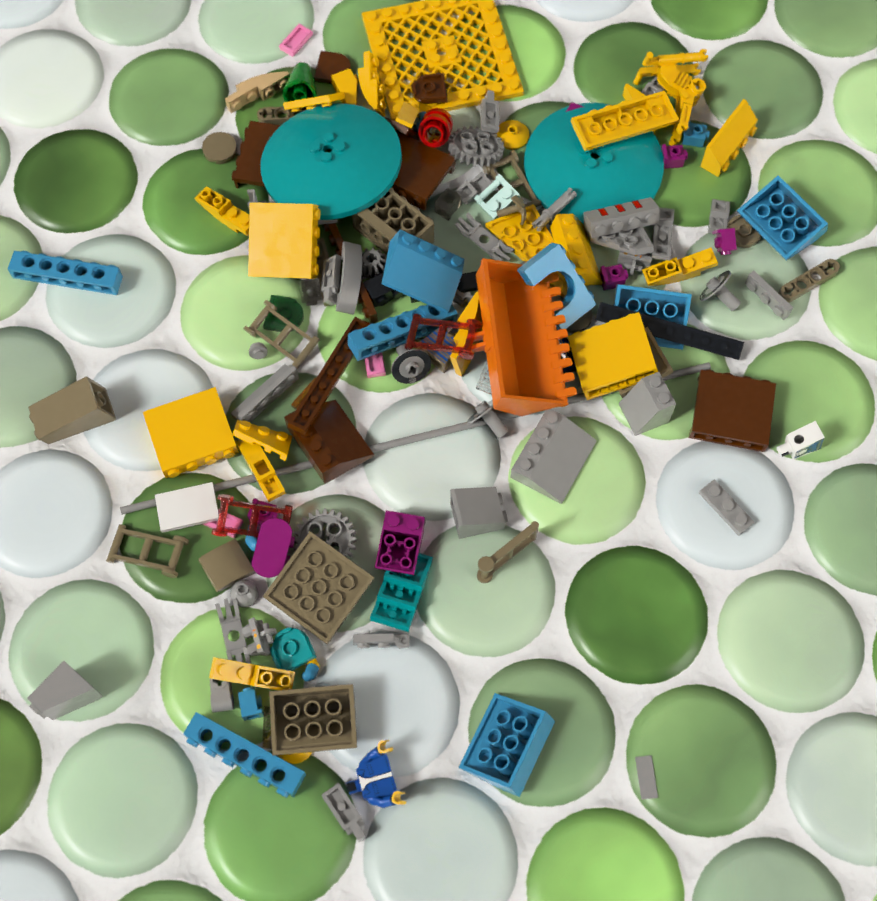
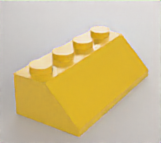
(730, 139)
(572, 236)

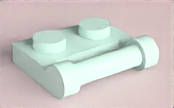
(500, 200)

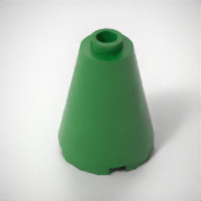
(300, 83)

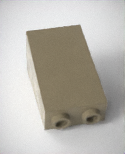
(71, 411)

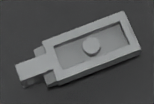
(489, 113)
(330, 279)
(382, 640)
(344, 811)

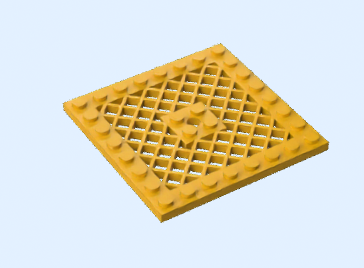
(377, 25)

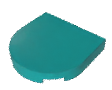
(291, 649)

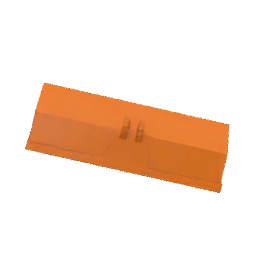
(522, 340)

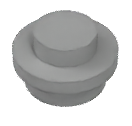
(258, 350)

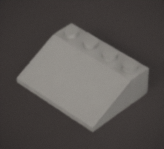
(553, 456)

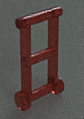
(465, 353)
(227, 500)

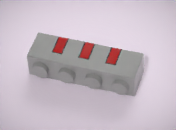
(621, 217)

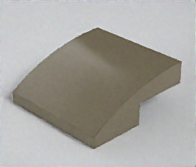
(226, 565)

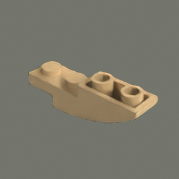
(259, 86)

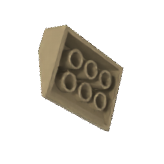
(313, 719)

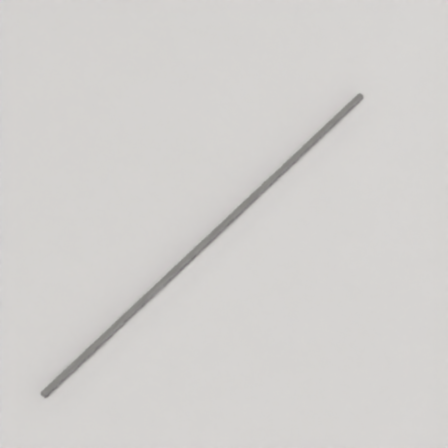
(399, 442)

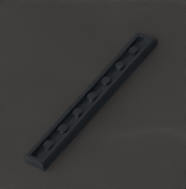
(677, 332)

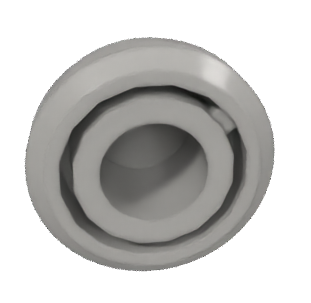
(244, 592)

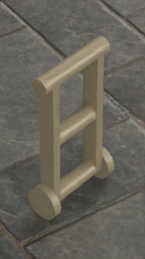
(514, 160)
(270, 308)
(489, 565)
(168, 571)

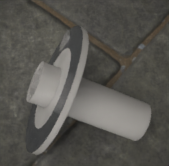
(717, 287)
(410, 365)
(490, 417)

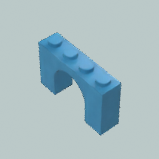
(553, 259)

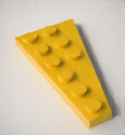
(524, 238)

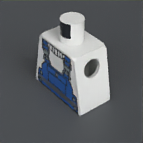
(802, 441)

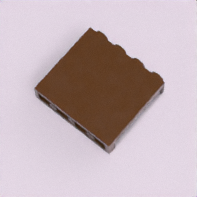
(249, 161)
(420, 170)
(733, 410)

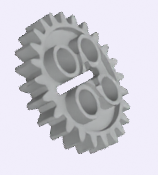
(465, 148)
(342, 539)

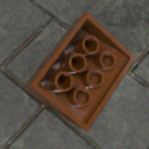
(332, 442)

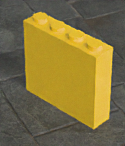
(283, 240)
(612, 355)
(190, 433)

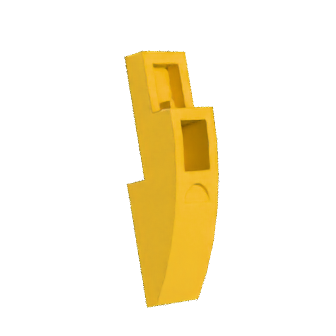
(370, 84)
(224, 210)
(680, 269)
(261, 469)
(251, 674)

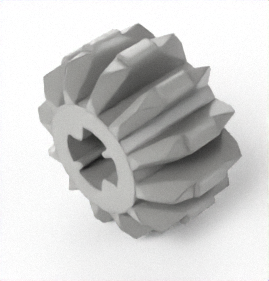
(373, 262)

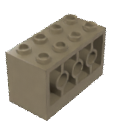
(388, 216)

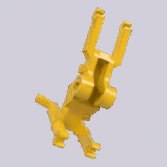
(677, 83)

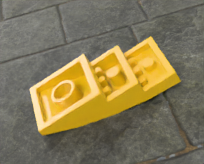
(471, 311)

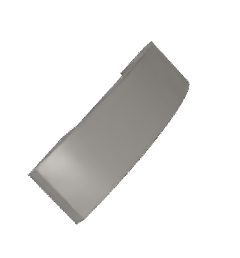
(662, 234)
(350, 278)

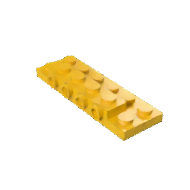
(624, 120)

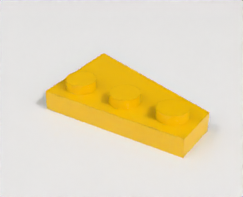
(310, 103)
(271, 440)

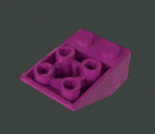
(400, 542)

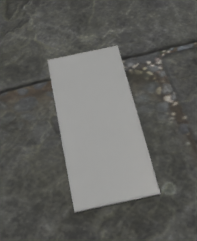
(646, 777)

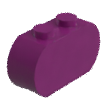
(272, 547)

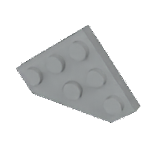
(630, 241)

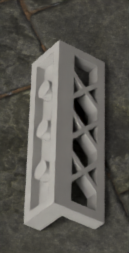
(266, 394)

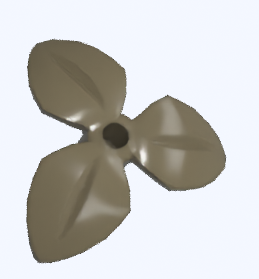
(519, 207)

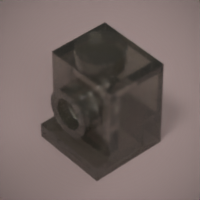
(448, 203)
(314, 286)

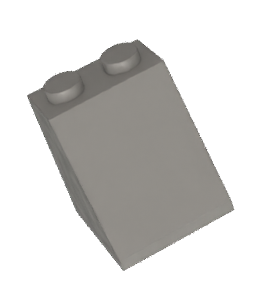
(648, 404)
(477, 511)
(62, 693)

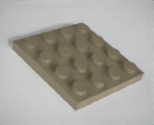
(318, 587)

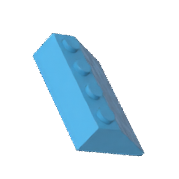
(783, 218)
(422, 270)
(655, 303)
(507, 744)

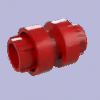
(435, 127)

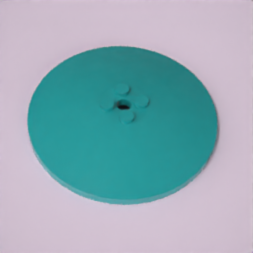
(557, 161)
(342, 181)

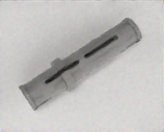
(549, 214)

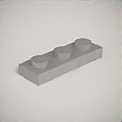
(768, 295)
(726, 507)

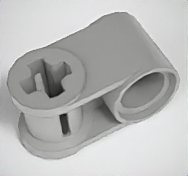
(221, 696)

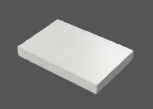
(187, 507)

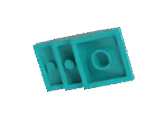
(401, 595)

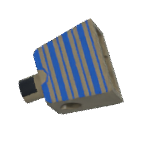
(438, 358)

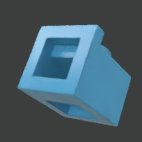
(695, 135)
(250, 704)

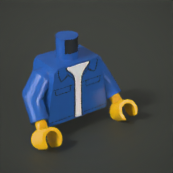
(376, 779)

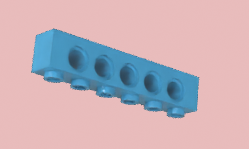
(20, 269)
(394, 331)
(200, 725)

